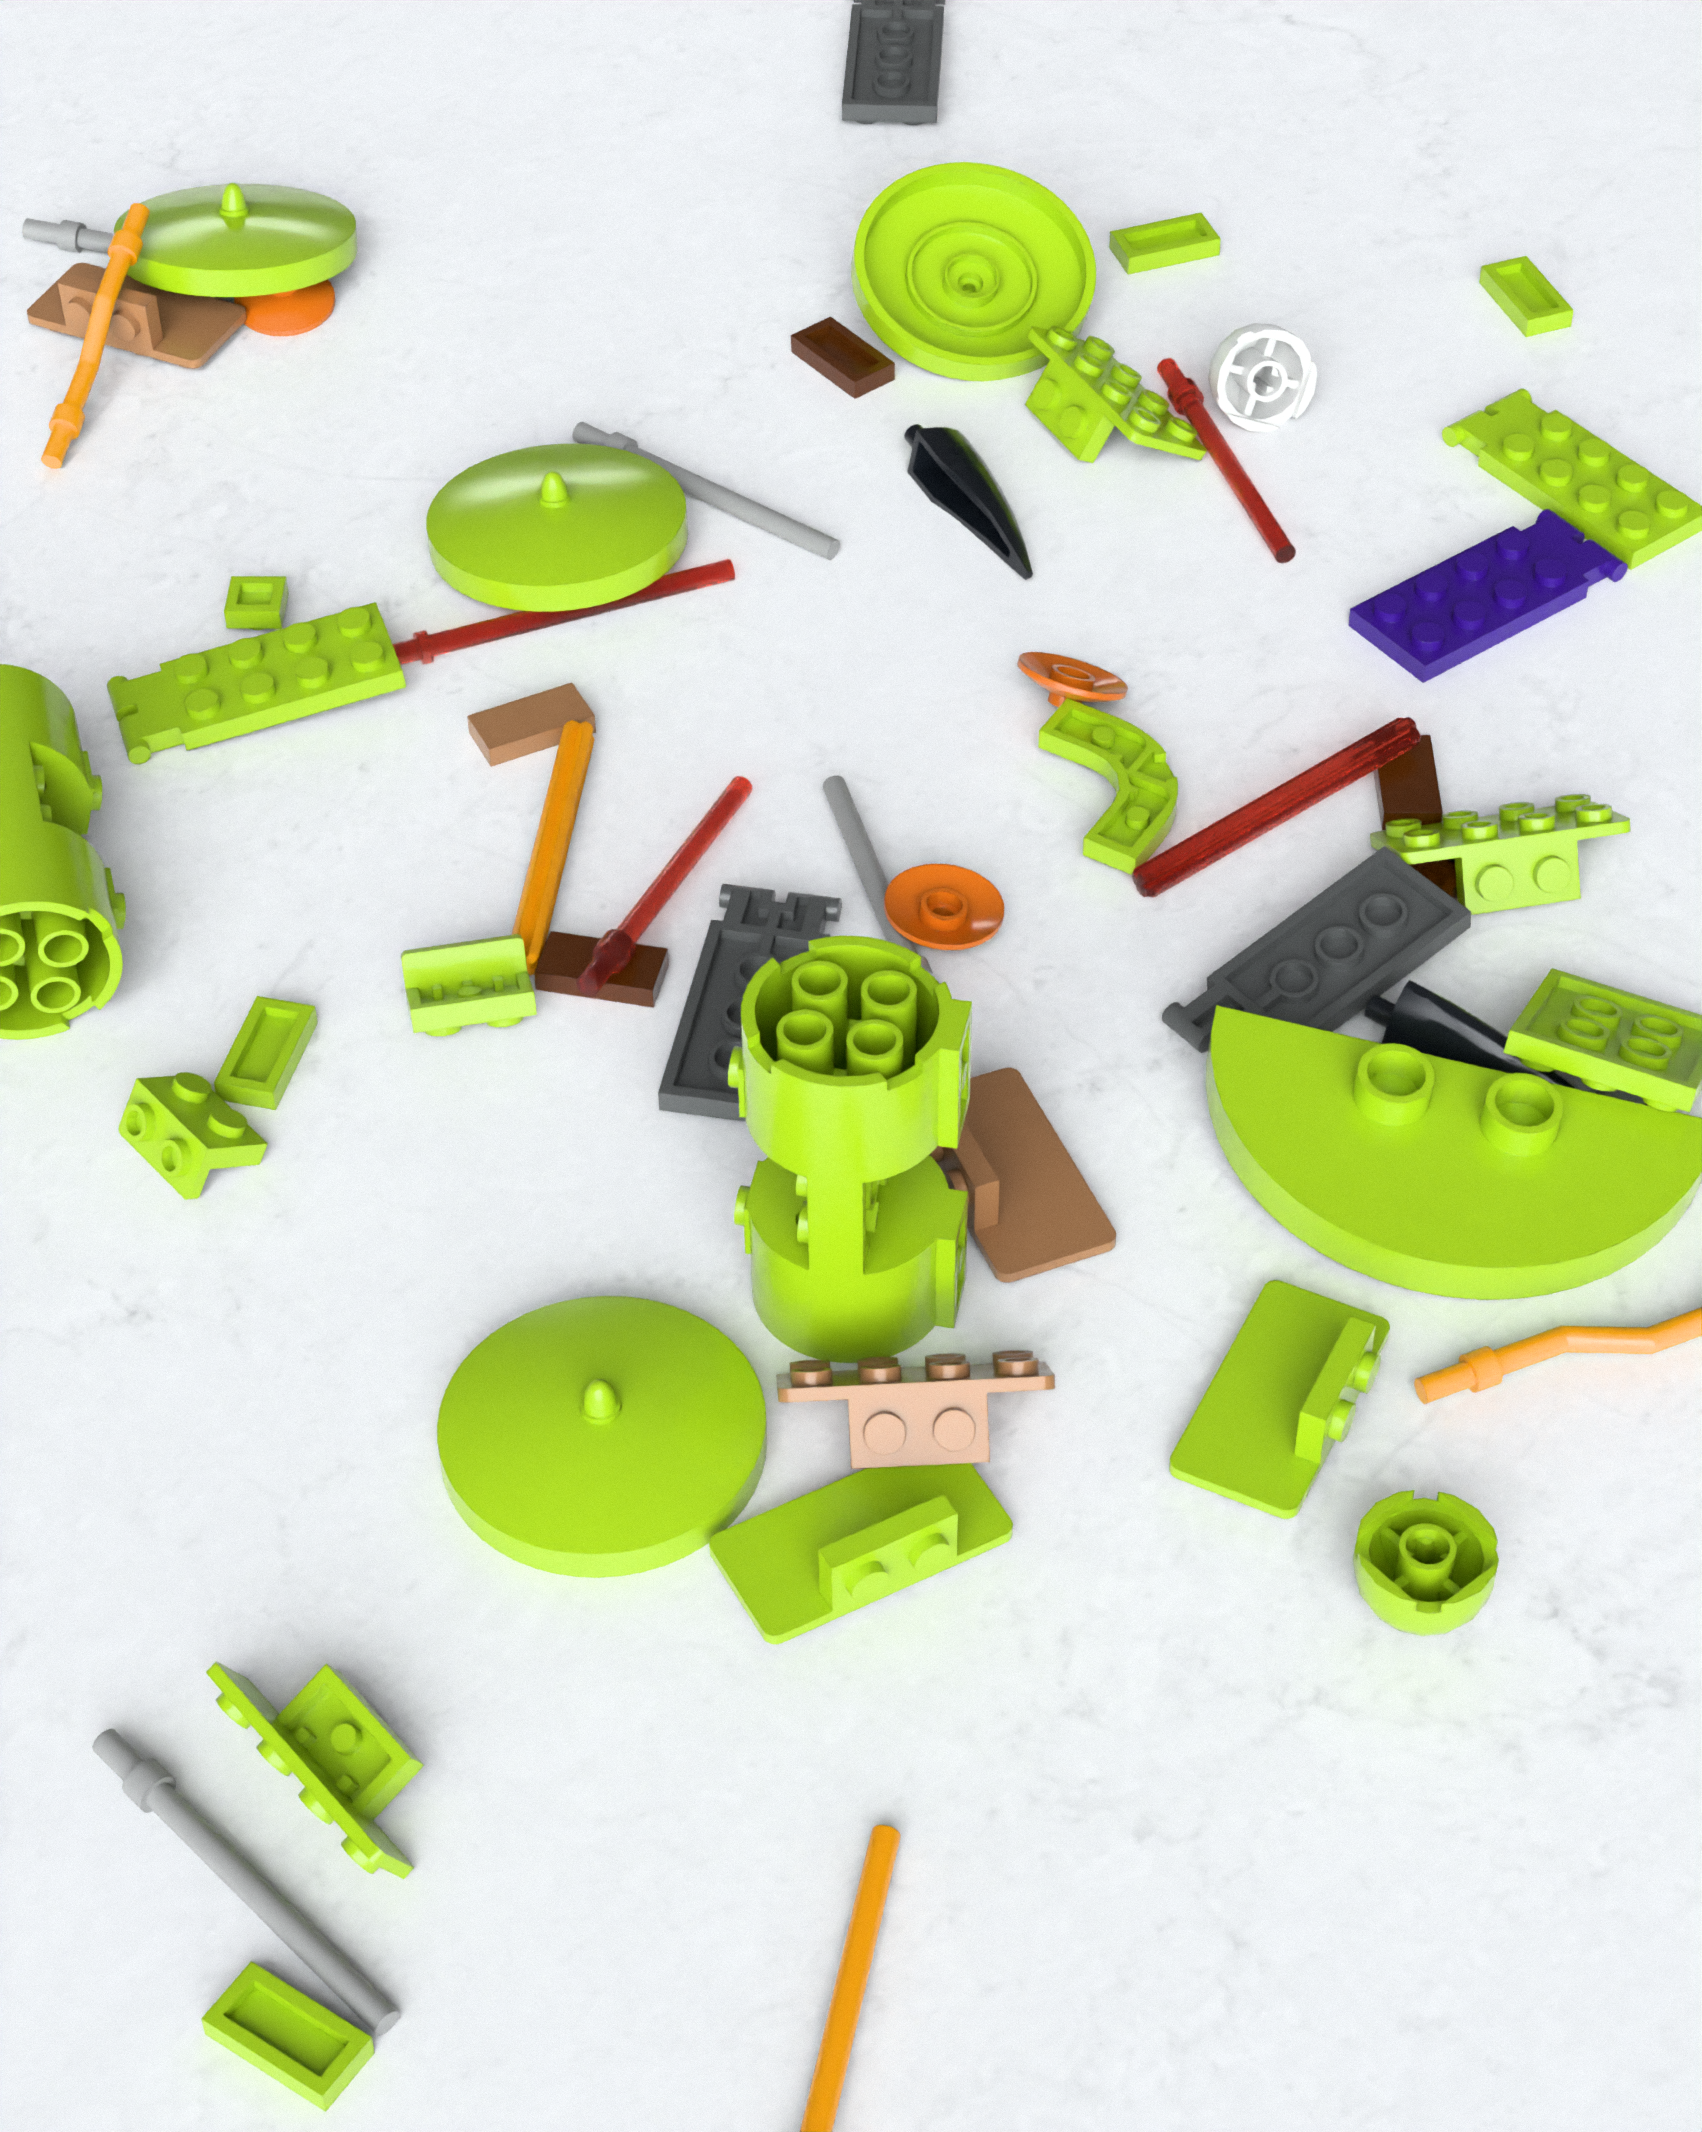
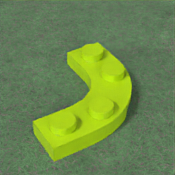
(1136, 770)

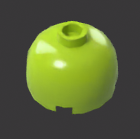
(1425, 1562)

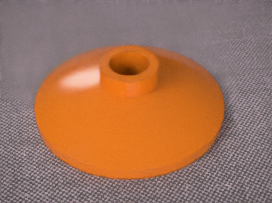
(289, 311)
(1071, 678)
(944, 906)

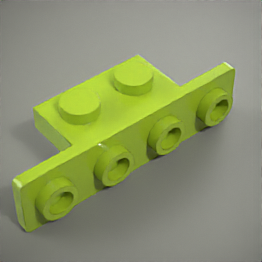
(336, 1750)

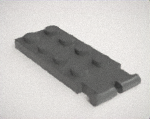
(893, 61)
(733, 951)
(1332, 952)

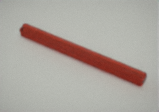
(1275, 807)

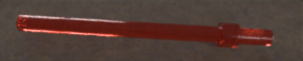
(1188, 401)
(618, 944)

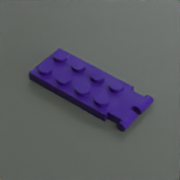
(1484, 595)

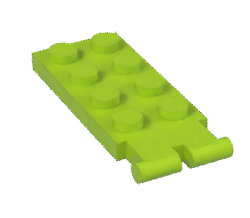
(1577, 477)
(257, 683)

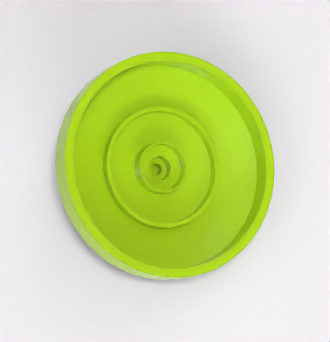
(242, 240)
(965, 264)
(557, 527)
(602, 1436)

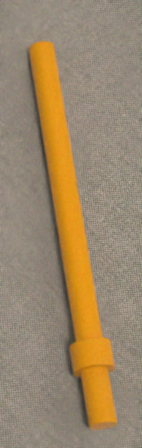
(851, 1981)

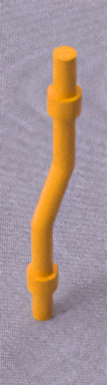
(69, 415)
(1486, 1367)

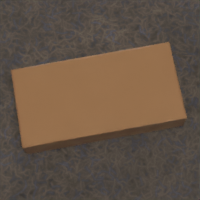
(527, 723)

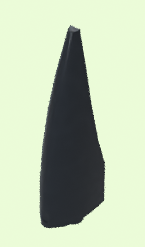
(965, 488)
(1446, 1031)

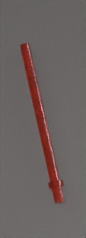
(426, 646)

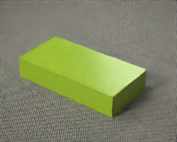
(1164, 243)
(1526, 296)
(266, 1053)
(288, 2036)

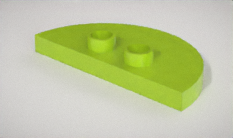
(1442, 1165)

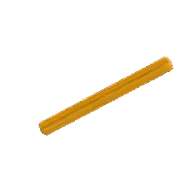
(553, 839)

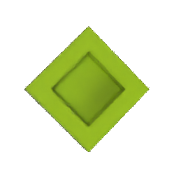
(256, 602)

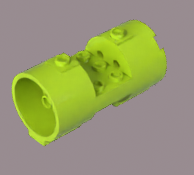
(54, 891)
(848, 1088)

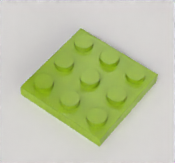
(1611, 1040)

